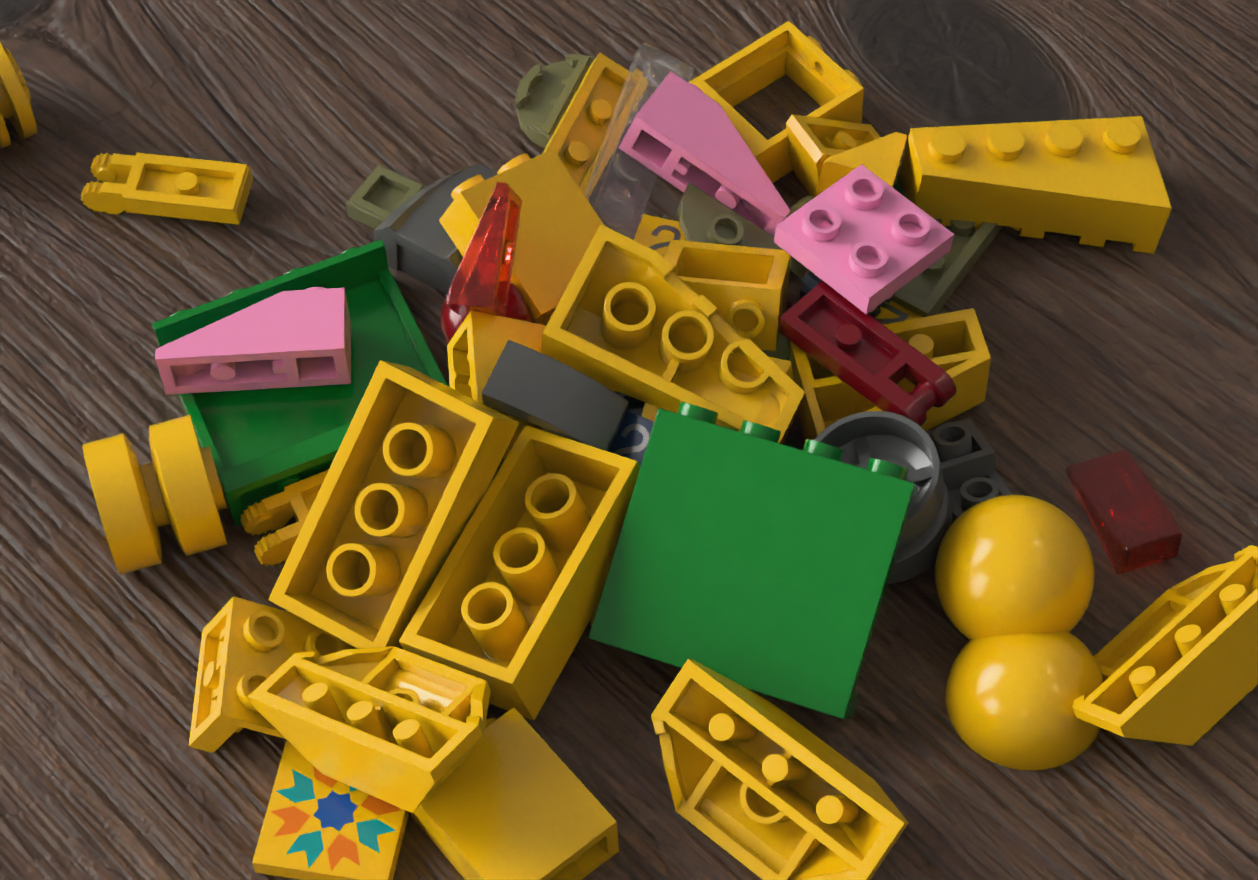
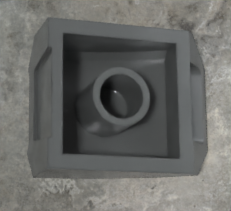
(416, 237)

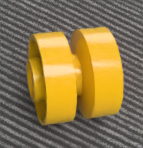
(172, 489)

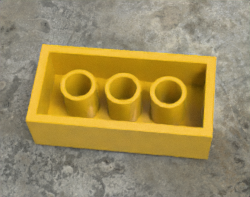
(391, 506)
(527, 569)

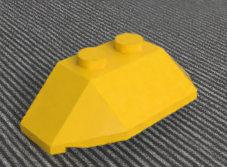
(1181, 658)
(377, 718)
(769, 784)

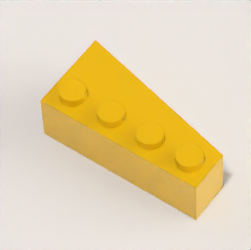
(1041, 177)

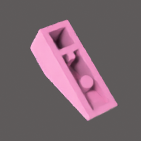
(692, 140)
(275, 343)

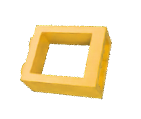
(765, 61)
(742, 283)

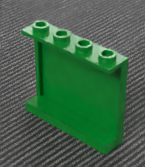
(292, 433)
(754, 558)

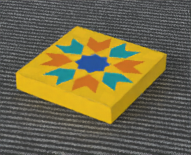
(326, 828)

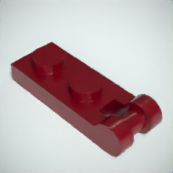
(865, 354)

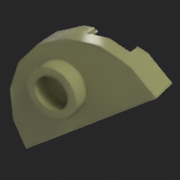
(546, 95)
(711, 221)

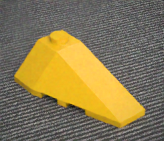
(661, 342)

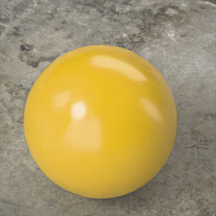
(1014, 569)
(1017, 697)

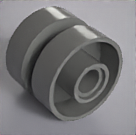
(906, 444)

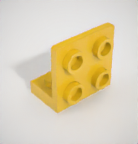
(236, 656)

